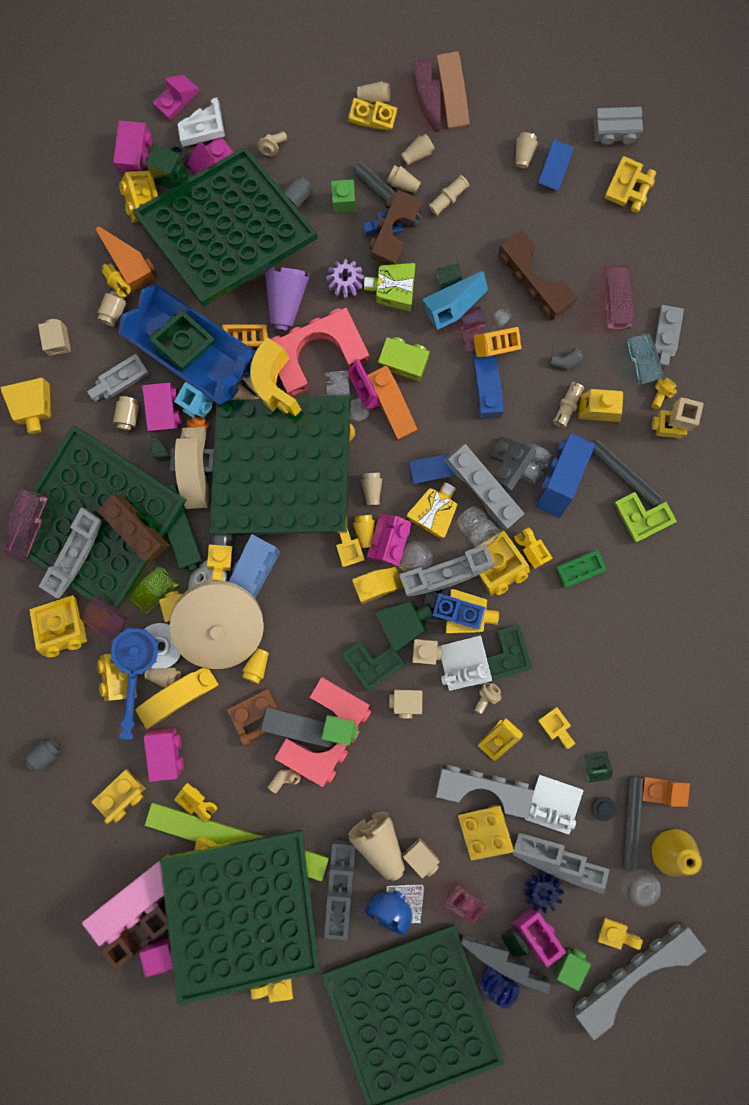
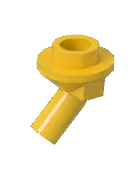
(665, 388)

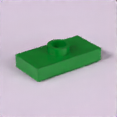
(581, 568)

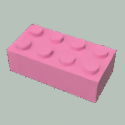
(126, 907)

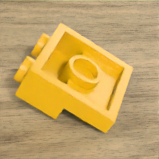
(507, 568)
(57, 627)

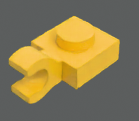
(349, 550)
(535, 550)
(219, 560)
(555, 725)
(193, 802)
(615, 934)
(277, 991)

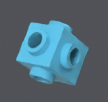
(193, 401)

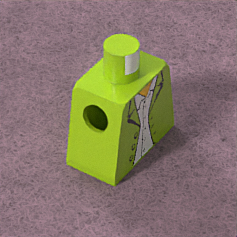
(393, 285)

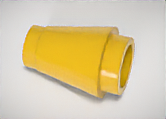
(364, 528)
(256, 666)

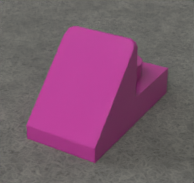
(176, 96)
(206, 156)

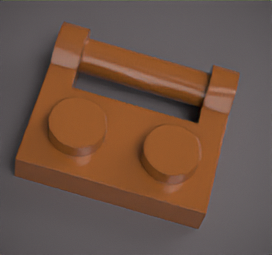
(249, 712)

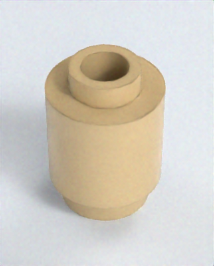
(111, 309)
(126, 413)

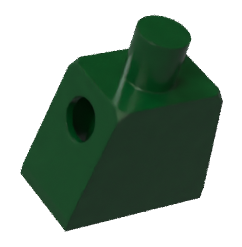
(403, 623)

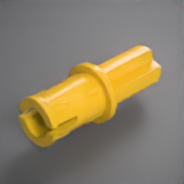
(115, 280)

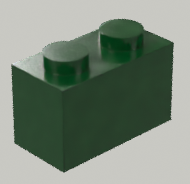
(166, 167)

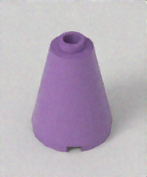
(284, 295)

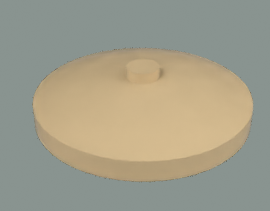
(216, 625)

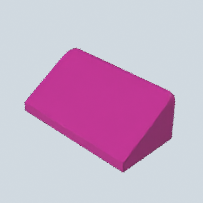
(363, 385)

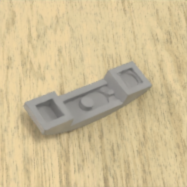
(73, 554)
(447, 573)

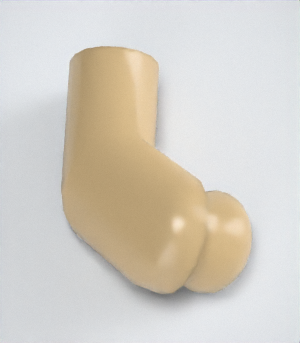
(283, 777)

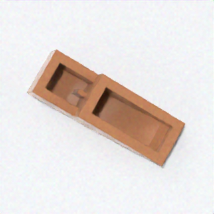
(452, 90)

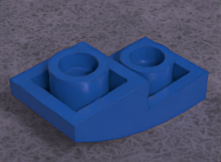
(555, 165)
(430, 469)
(459, 611)

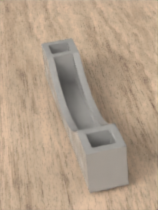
(599, 1009)

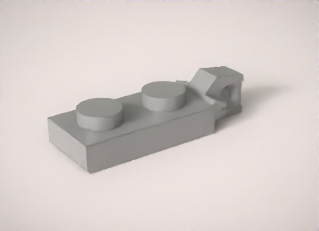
(668, 333)
(118, 378)

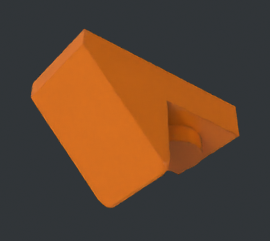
(665, 792)

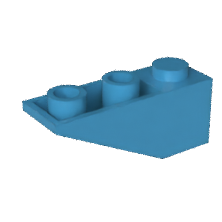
(454, 301)

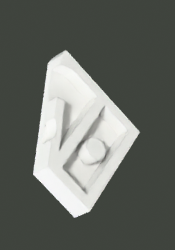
(202, 125)

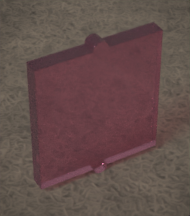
(104, 619)

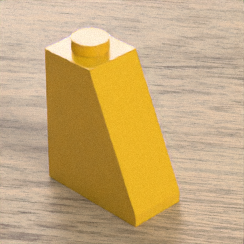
(377, 584)

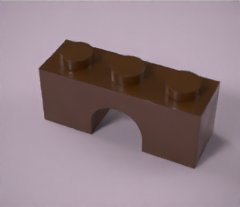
(403, 210)
(139, 537)
(136, 937)

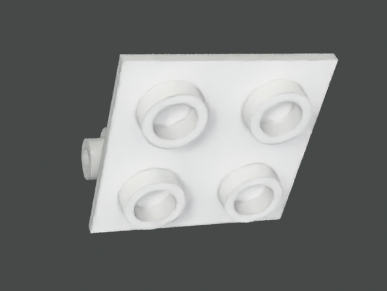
(465, 663)
(554, 804)

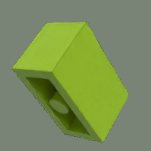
(404, 358)

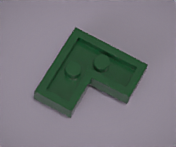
(514, 655)
(370, 670)

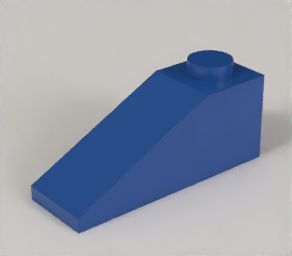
(488, 387)

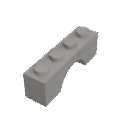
(479, 479)
(514, 798)

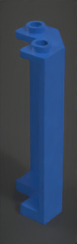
(216, 370)

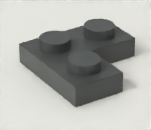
(514, 459)

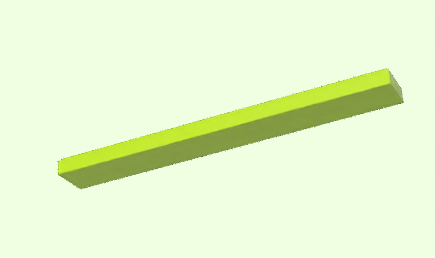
(192, 827)

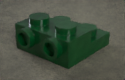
(181, 340)

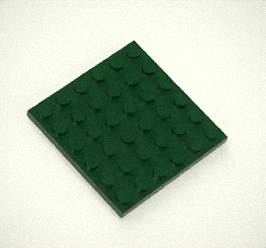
(225, 225)
(281, 468)
(86, 476)
(239, 916)
(412, 1018)

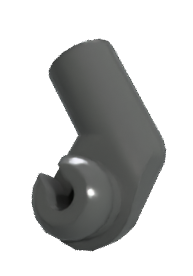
(568, 361)

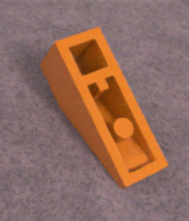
(129, 261)
(392, 402)

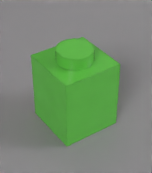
(343, 196)
(339, 730)
(572, 968)

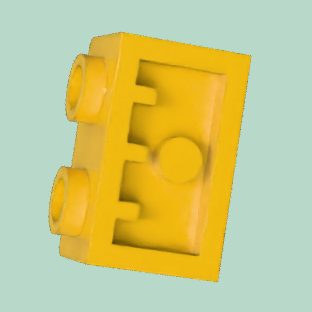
(137, 190)
(113, 680)
(118, 796)

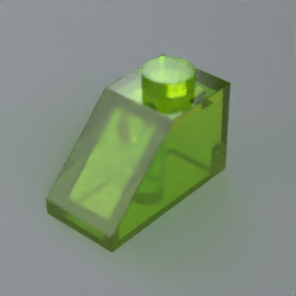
(152, 590)

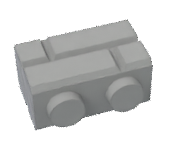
(618, 124)

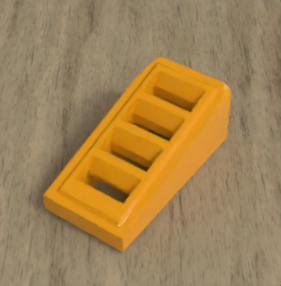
(243, 329)
(484, 342)

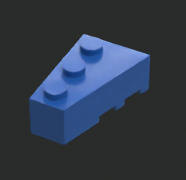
(565, 475)

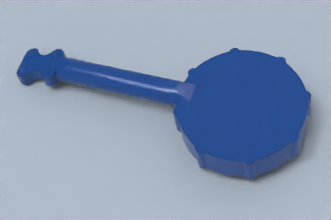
(133, 653)

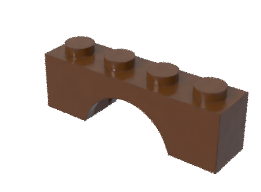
(552, 296)

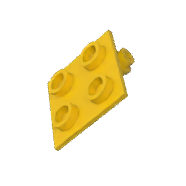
(485, 833)

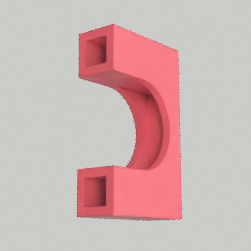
(336, 328)
(319, 765)

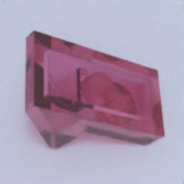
(472, 324)
(465, 903)

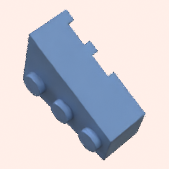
(254, 565)

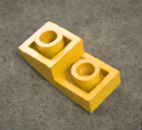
(372, 116)

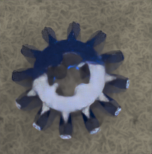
(551, 887)
(499, 988)

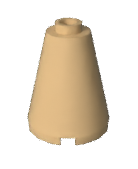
(379, 845)

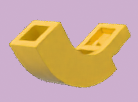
(264, 371)
(176, 696)

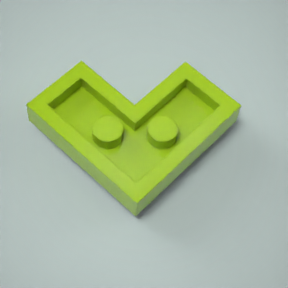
(642, 523)

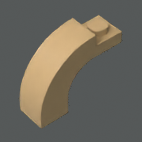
(190, 469)

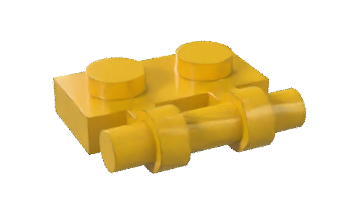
(624, 181)

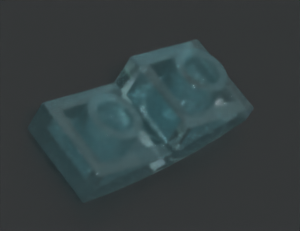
(646, 358)

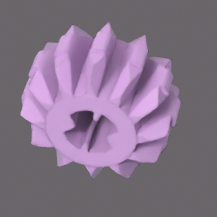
(337, 275)

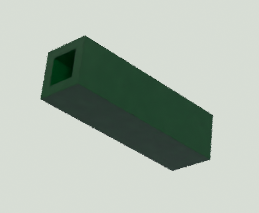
(184, 540)

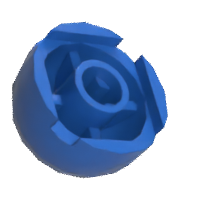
(391, 911)

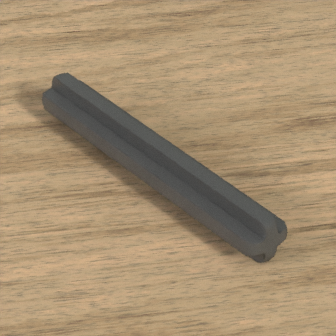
(378, 185)
(626, 473)
(633, 823)

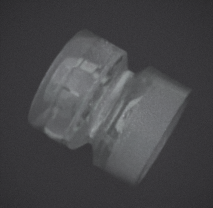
(540, 461)
(477, 527)

